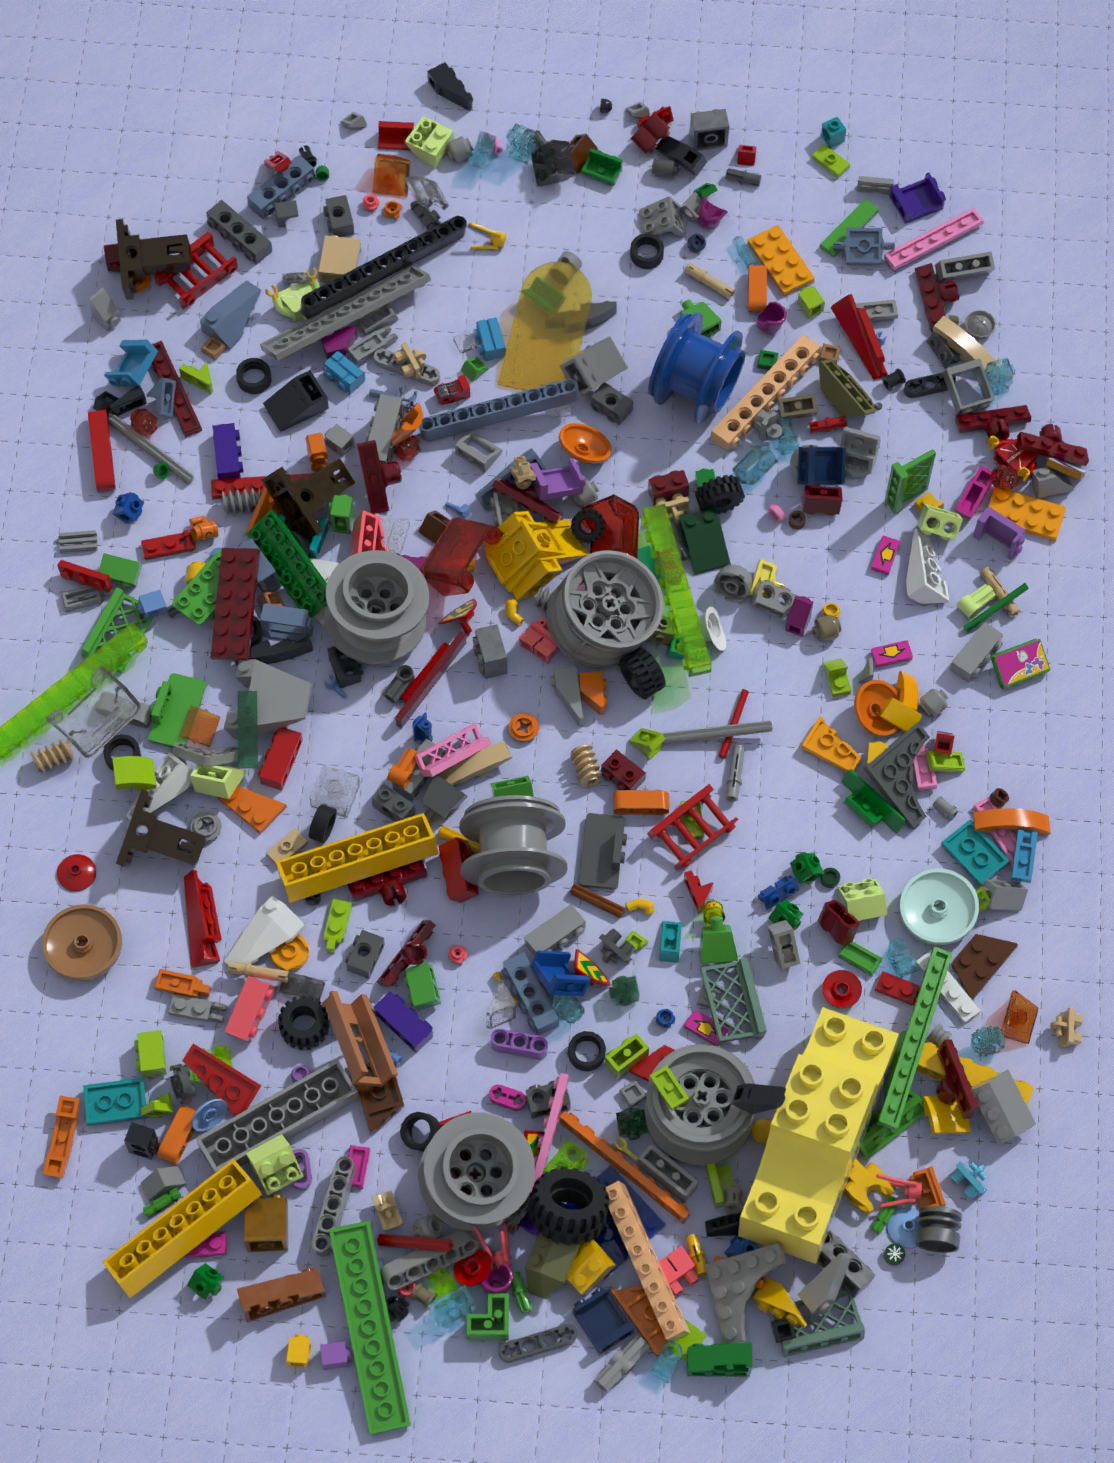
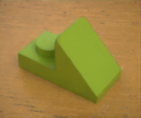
(198, 378)
(837, 677)
(647, 742)

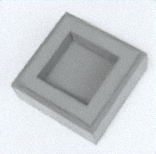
(632, 1094)

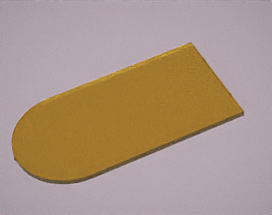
(546, 326)

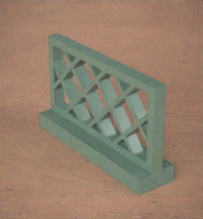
(750, 1000)
(825, 1337)

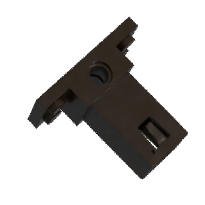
(149, 256)
(305, 496)
(161, 836)

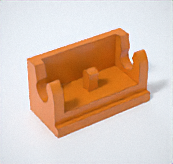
(931, 1191)

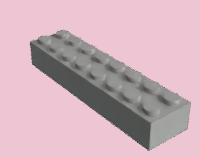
(282, 1113)

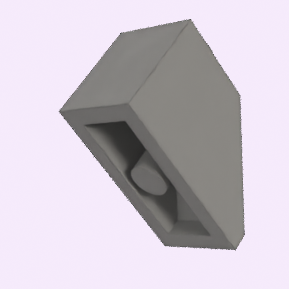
(104, 309)
(1049, 482)

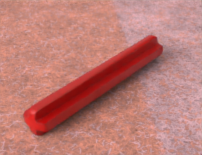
(424, 672)
(414, 1242)

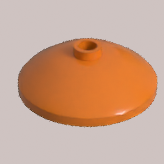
(585, 443)
(872, 696)

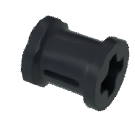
(893, 379)

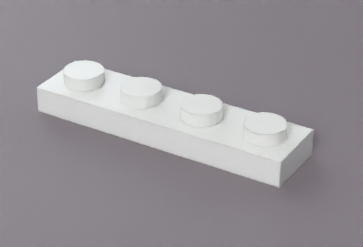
(953, 994)

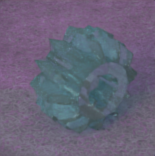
(568, 1008)
(988, 1040)

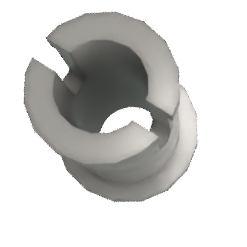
(947, 809)

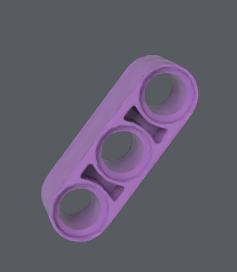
(512, 1037)

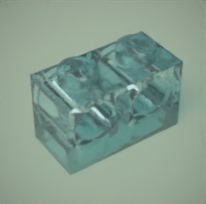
(520, 143)
(1000, 375)

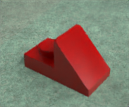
(698, 893)

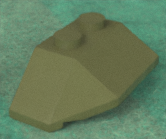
(844, 390)
(548, 1266)

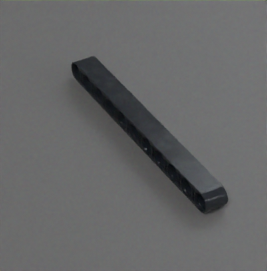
(377, 271)

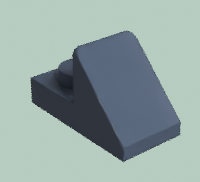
(164, 394)

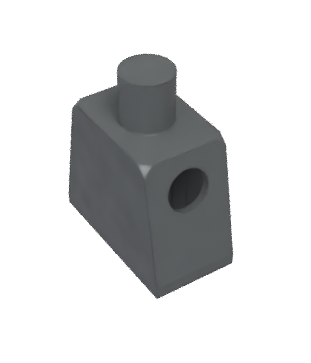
(441, 798)

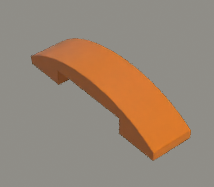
(412, 421)
(1011, 819)
(63, 1137)

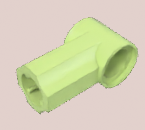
(973, 603)

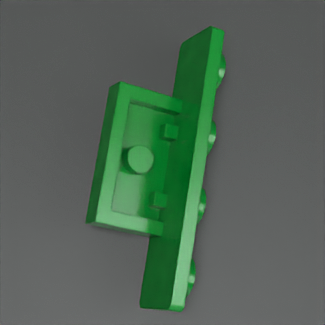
(869, 804)

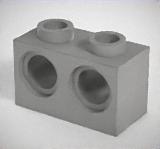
(772, 603)
(783, 944)

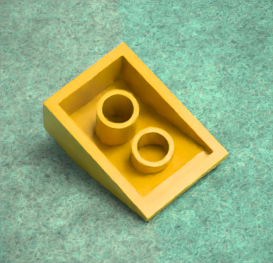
(589, 1267)

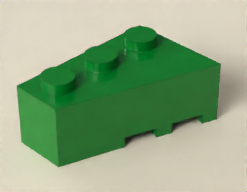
(720, 1360)

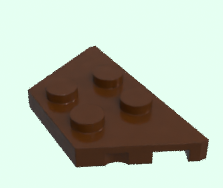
(981, 961)
(379, 1102)

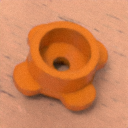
(392, 205)

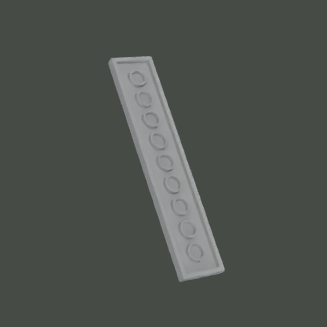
(345, 312)

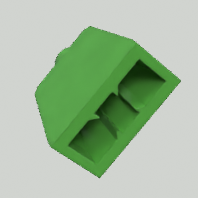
(711, 321)
(717, 942)

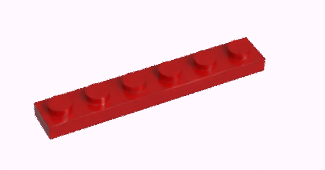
(240, 484)

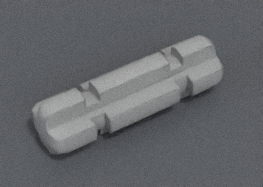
(293, 278)

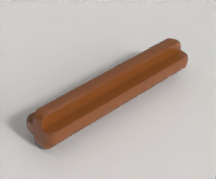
(597, 900)

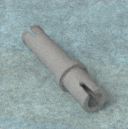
(732, 792)

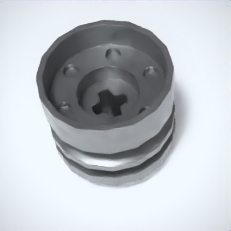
(939, 1229)

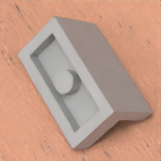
(1006, 894)

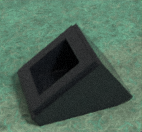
(104, 401)
(782, 1330)

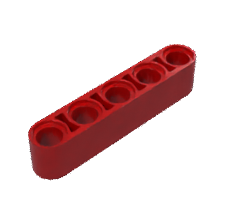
(101, 450)

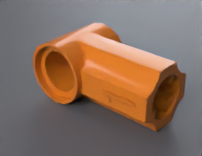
(402, 772)

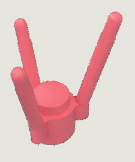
(912, 1190)
(501, 1256)

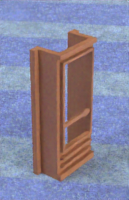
(361, 1016)

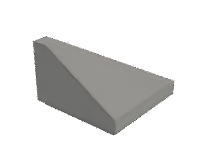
(638, 110)
(354, 120)
(867, 674)

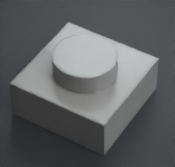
(703, 1001)

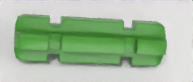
(161, 1202)
(884, 1217)

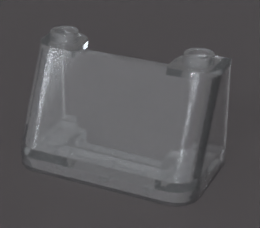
(98, 715)

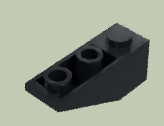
(446, 84)
(682, 154)
(758, 1098)

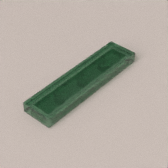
(247, 729)

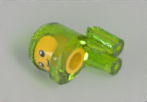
(711, 909)

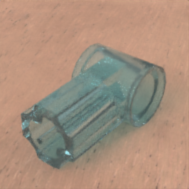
(788, 441)

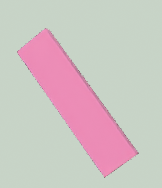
(1003, 838)

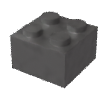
(709, 129)
(490, 651)

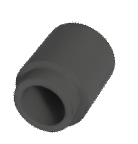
(664, 168)

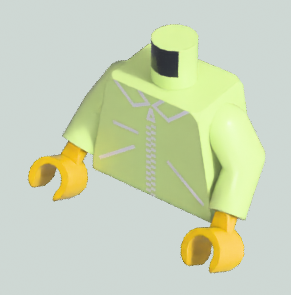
(289, 300)

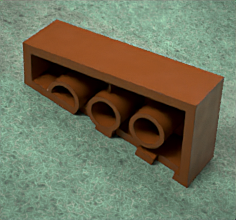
(280, 1294)

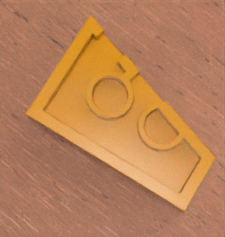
(828, 746)

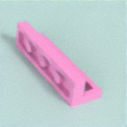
(457, 755)

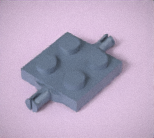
(864, 246)

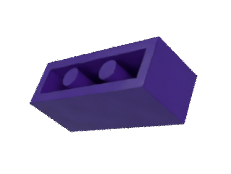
(227, 451)
(403, 1021)

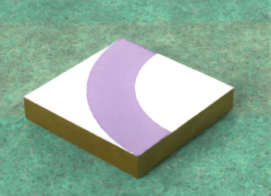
(1066, 468)

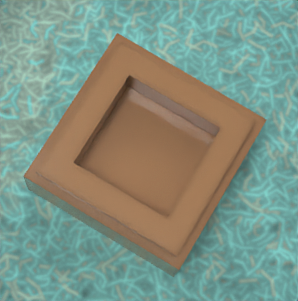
(213, 348)
(829, 352)

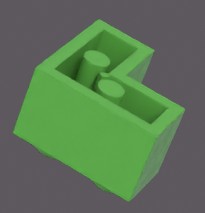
(493, 1325)

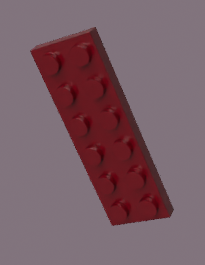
(235, 604)

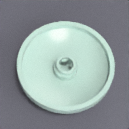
(939, 906)

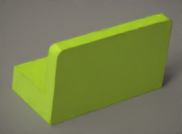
(719, 1179)

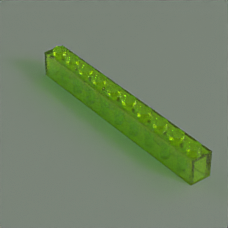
(676, 590)
(69, 689)

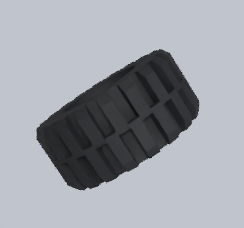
(567, 1224)

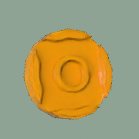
(291, 955)

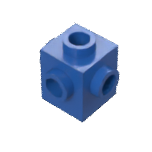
(128, 507)
(739, 1246)

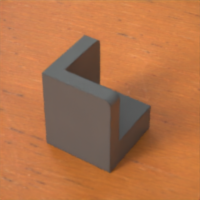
(285, 210)

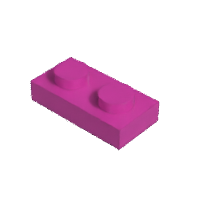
(212, 1246)

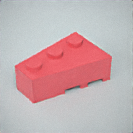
(367, 534)
(250, 1008)

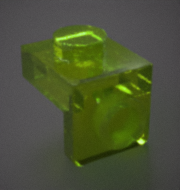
(442, 1282)

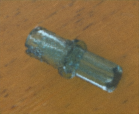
(744, 251)

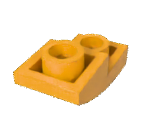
(908, 690)

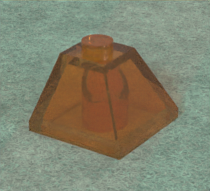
(390, 175)

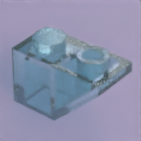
(483, 150)

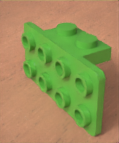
(199, 597)
(173, 707)

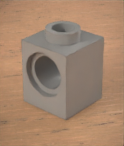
(339, 440)

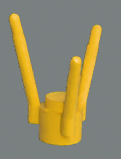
(497, 238)

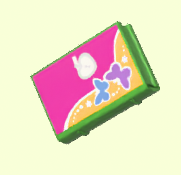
(1020, 663)

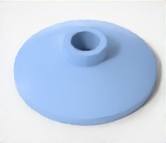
(209, 1115)
(898, 1231)

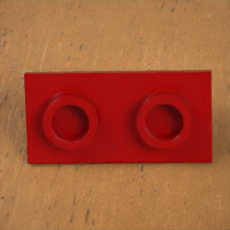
(664, 113)

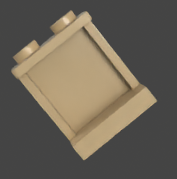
(338, 257)

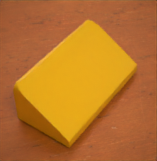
(899, 714)

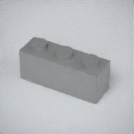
(964, 267)
(977, 652)
(417, 781)
(556, 931)
(667, 1173)

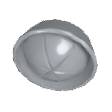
(980, 324)

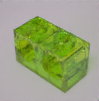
(560, 1159)

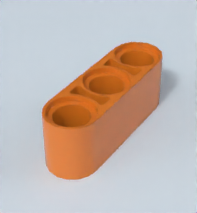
(757, 288)
(641, 802)
(177, 1136)

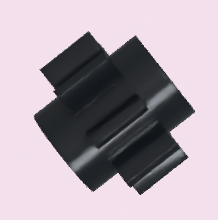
(397, 1308)

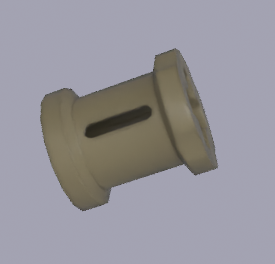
(423, 1295)

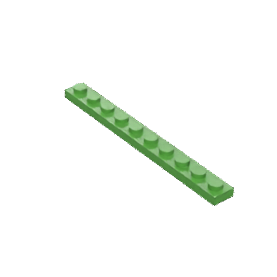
(914, 1039)

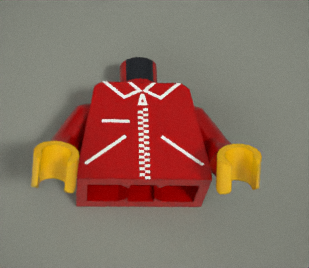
(1009, 454)

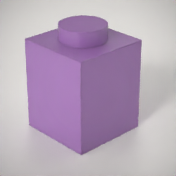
(335, 1355)

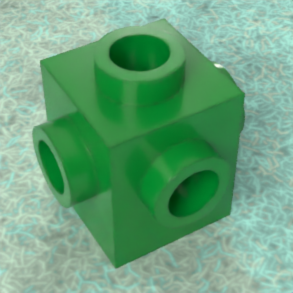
(806, 867)
(788, 912)
(205, 1281)

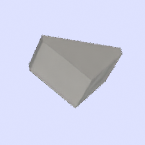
(162, 1181)

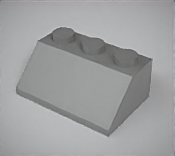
(1003, 1107)

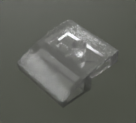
(426, 192)

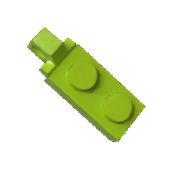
(337, 924)

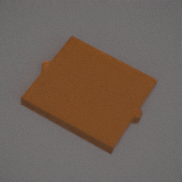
(200, 726)

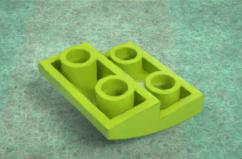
(133, 772)

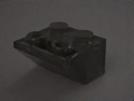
(552, 163)

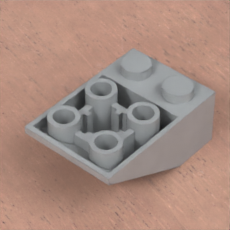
(594, 365)

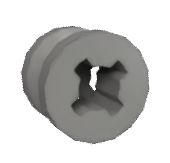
(938, 1035)

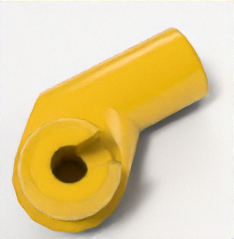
(510, 612)
(640, 903)

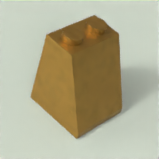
(266, 1224)

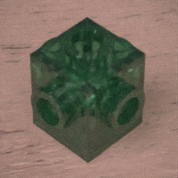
(624, 990)
(631, 1123)

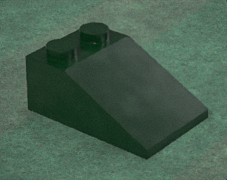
(704, 540)

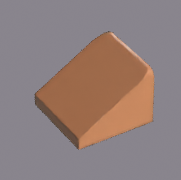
(270, 598)

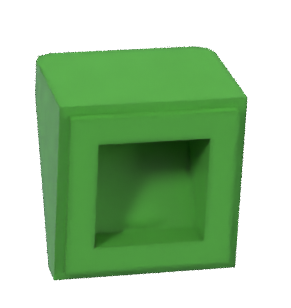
(474, 368)

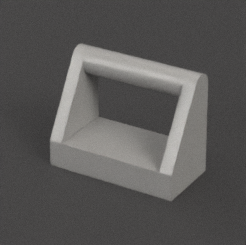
(474, 457)

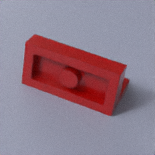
(393, 135)

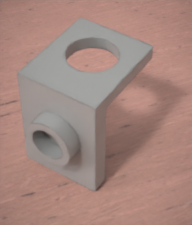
(690, 206)

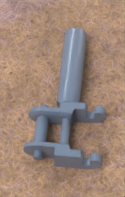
(376, 393)

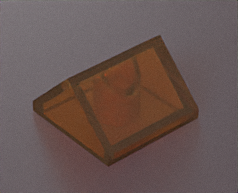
(1019, 1018)

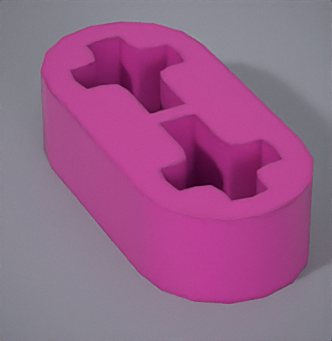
(508, 1093)

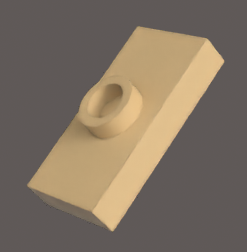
(287, 846)

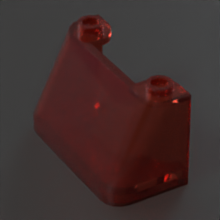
(620, 523)
(453, 552)

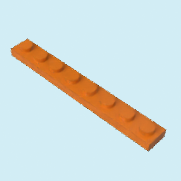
(629, 1170)

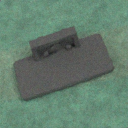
(602, 851)

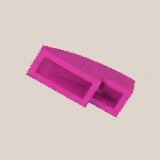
(975, 493)

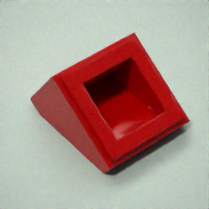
(746, 155)

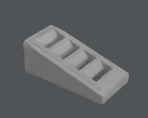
(392, 317)

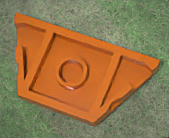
(640, 1312)

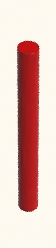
(735, 719)

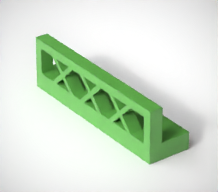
(879, 1136)

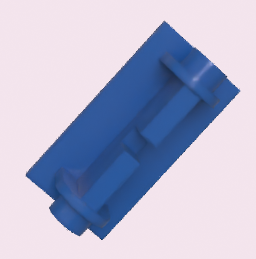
(422, 728)
(785, 887)

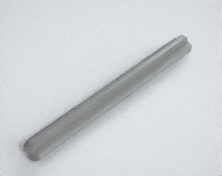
(151, 449)
(717, 732)

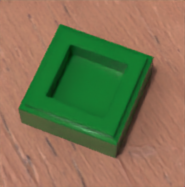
(706, 190)
(767, 359)

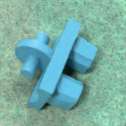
(963, 1172)

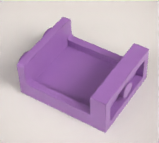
(558, 481)
(1000, 529)

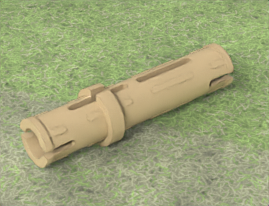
(703, 277)
(999, 590)
(258, 971)

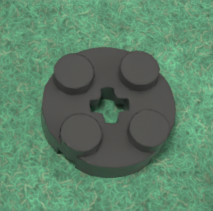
(181, 1083)

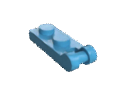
(1024, 856)

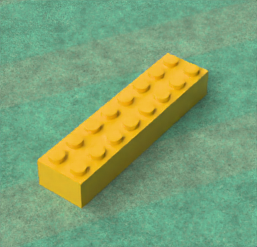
(357, 857)
(182, 1228)

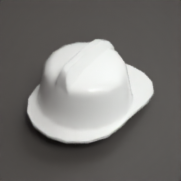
(712, 628)

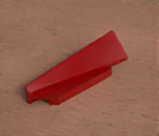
(861, 334)
(201, 921)

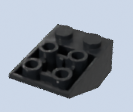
(296, 401)

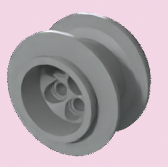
(376, 627)
(513, 844)
(713, 1075)
(508, 1154)

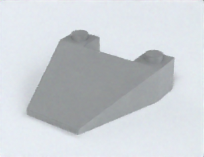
(281, 697)

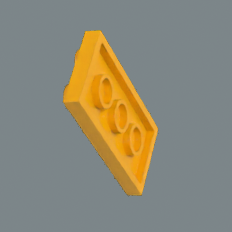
(781, 259)
(1032, 514)

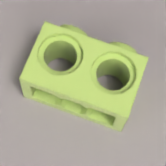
(941, 517)

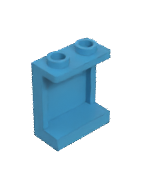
(134, 364)

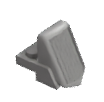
(860, 451)

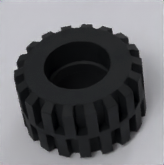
(642, 673)
(301, 1007)

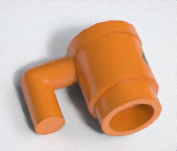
(204, 529)

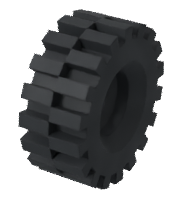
(721, 493)

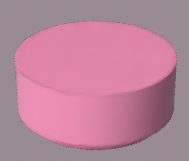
(776, 512)

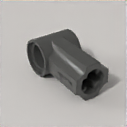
(399, 685)

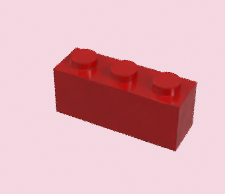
(280, 758)
(452, 856)

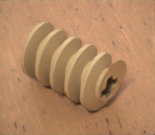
(52, 755)
(585, 766)

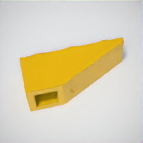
(778, 1301)

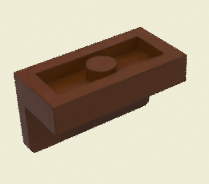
(580, 149)
(433, 525)

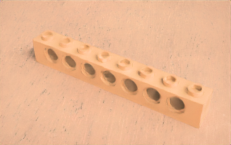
(804, 348)
(646, 1263)

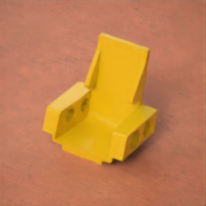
(532, 553)

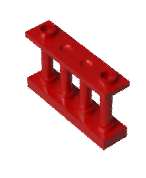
(198, 248)
(690, 809)

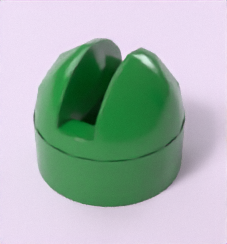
(322, 173)
(161, 470)

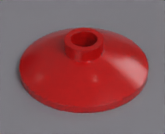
(76, 880)
(842, 980)
(465, 1268)

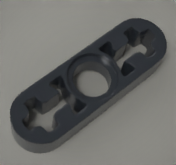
(925, 391)

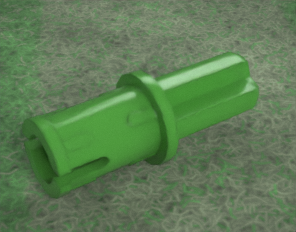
(520, 1293)

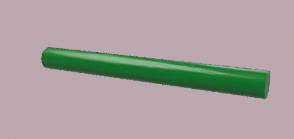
(997, 606)

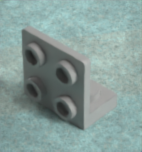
(662, 217)

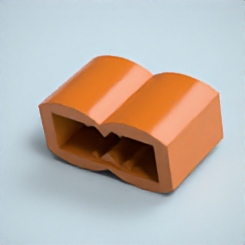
(316, 451)

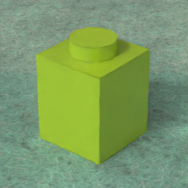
(810, 301)

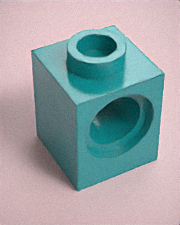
(833, 132)

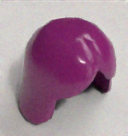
(709, 214)
(771, 318)
(499, 1280)

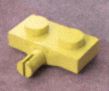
(765, 571)

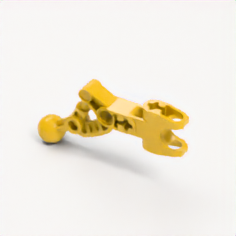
(860, 1179)

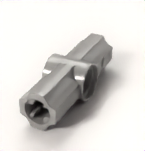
(622, 1363)

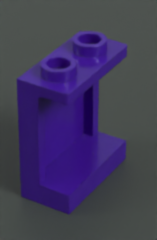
(917, 199)

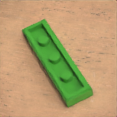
(856, 219)

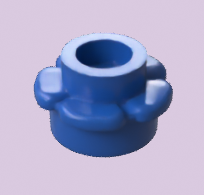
(665, 1013)

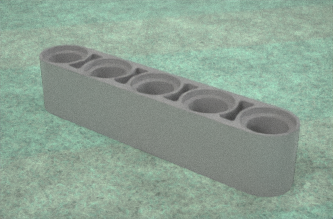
(332, 1196)
(425, 1262)

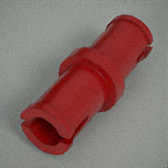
(827, 424)

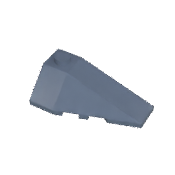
(231, 314)
(487, 491)

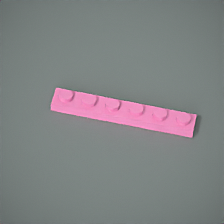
(933, 239)
(550, 1125)

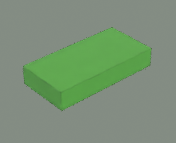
(860, 958)

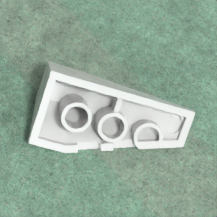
(923, 573)
(171, 780)
(268, 929)

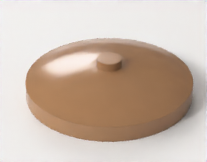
(82, 942)

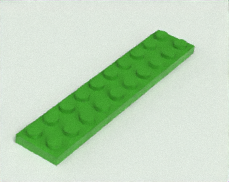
(369, 1328)

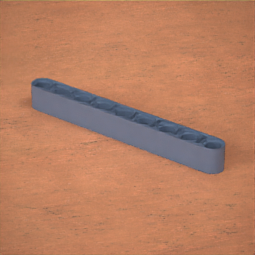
(499, 410)

